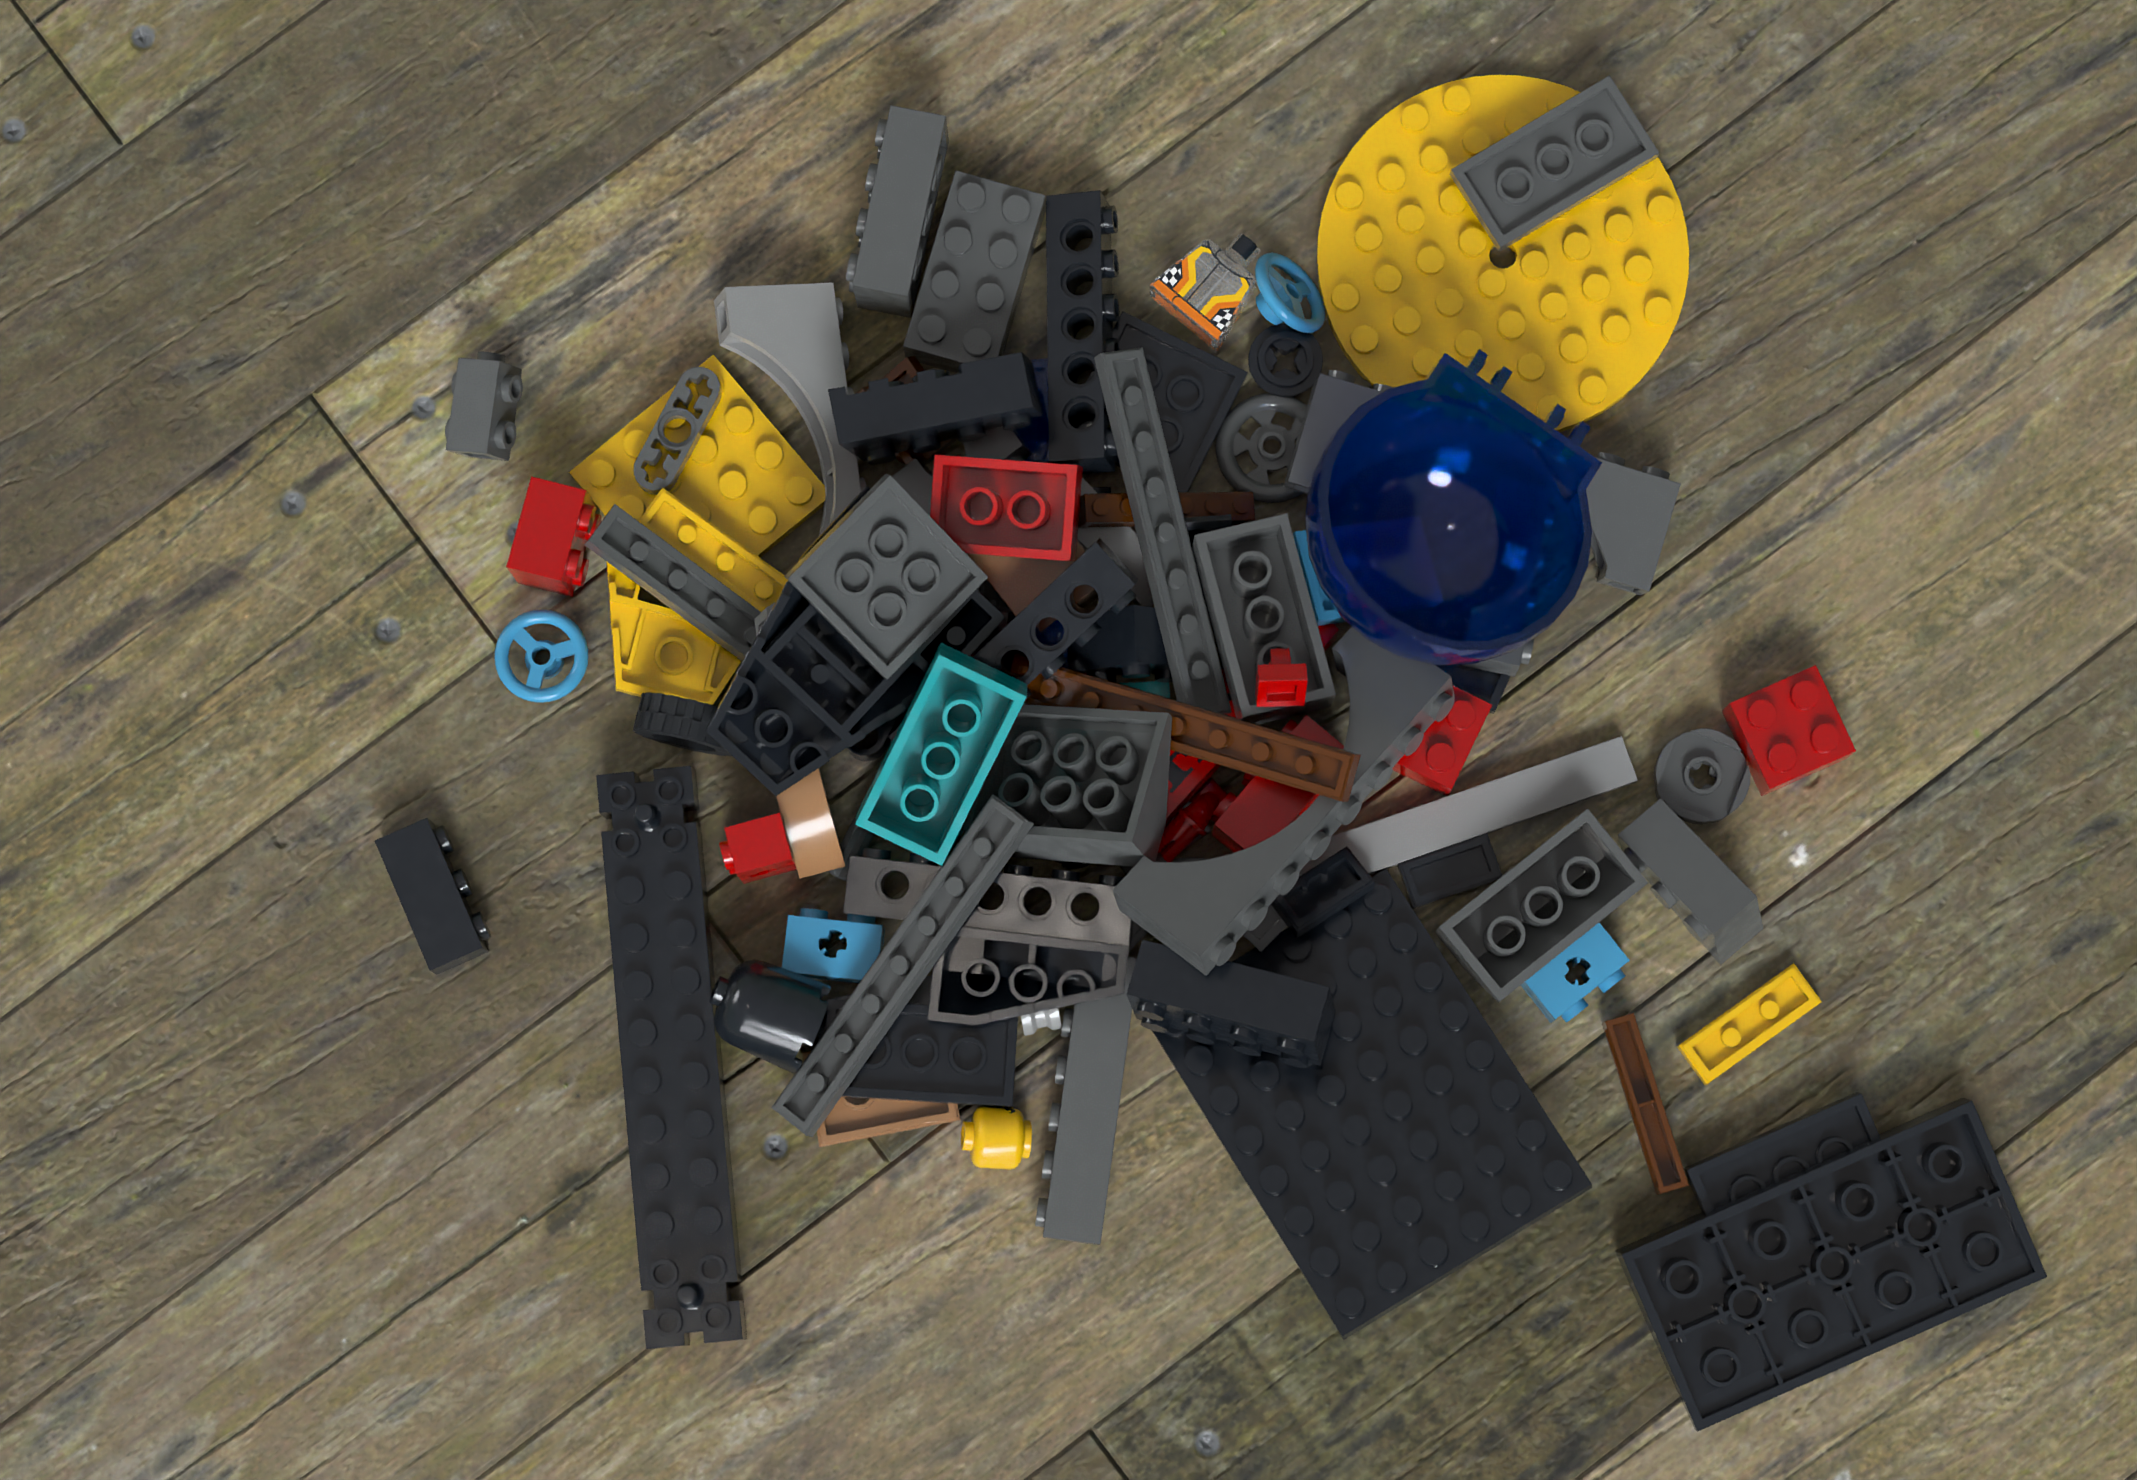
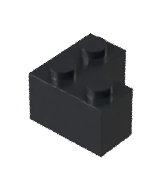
(1125, 646)

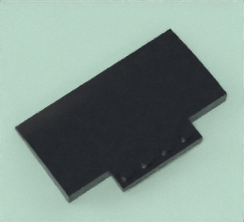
(1826, 1251)

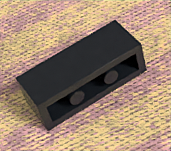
(434, 895)

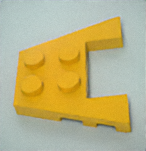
(662, 650)

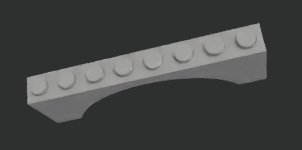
(798, 343)

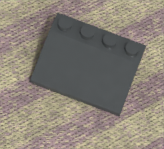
(1085, 782)

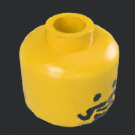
(997, 1137)

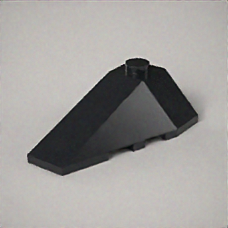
(1016, 974)

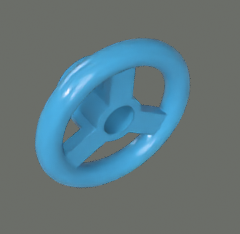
(1281, 297)
(575, 646)

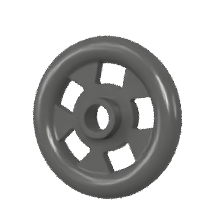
(1232, 444)

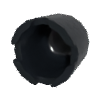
(769, 1011)

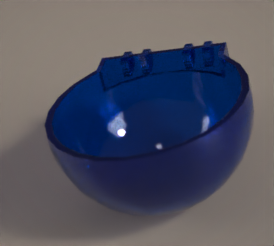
(1450, 517)

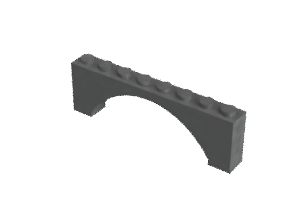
(1625, 505)
(1212, 902)

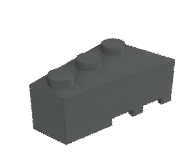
(1692, 881)

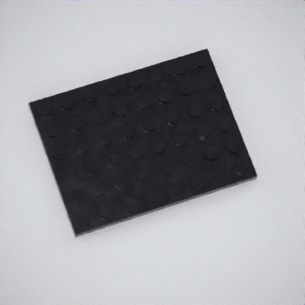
(1407, 1137)

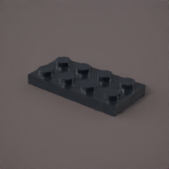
(938, 1061)

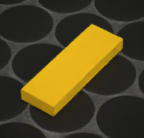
(1749, 1024)

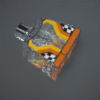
(1209, 288)

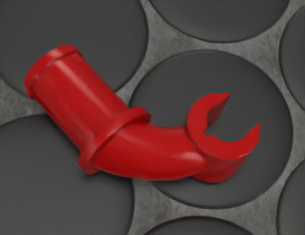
(1191, 820)

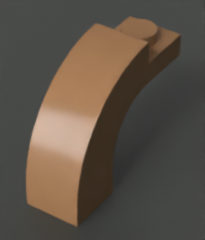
(810, 826)

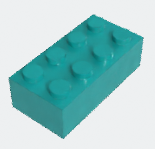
(941, 754)

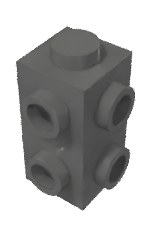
(484, 407)

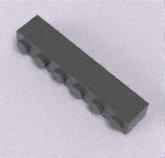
(1085, 1118)

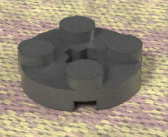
(1726, 765)

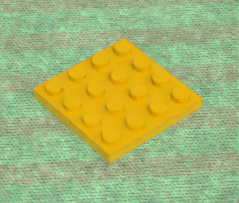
(736, 477)

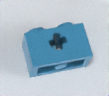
(812, 928)
(1602, 963)

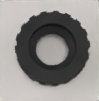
(677, 722)

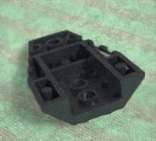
(814, 695)

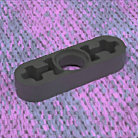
(703, 405)

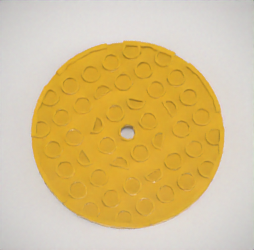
(1414, 275)

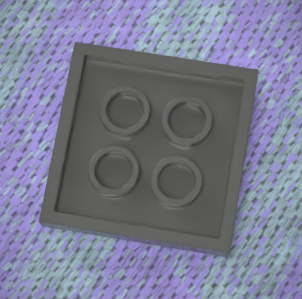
(886, 576)

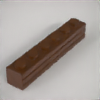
(1115, 510)
(1645, 1104)

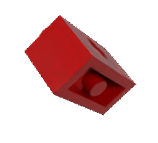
(757, 849)

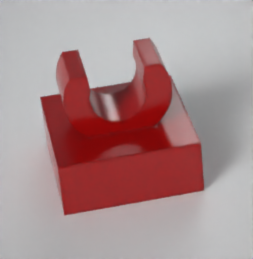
(1280, 681)

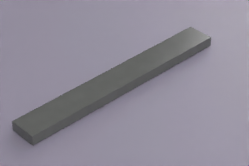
(1161, 530)
(902, 965)

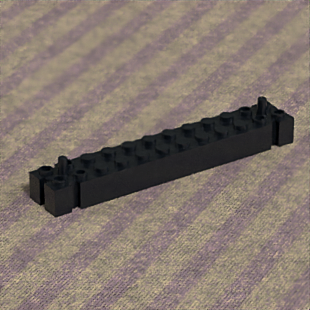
(671, 1057)

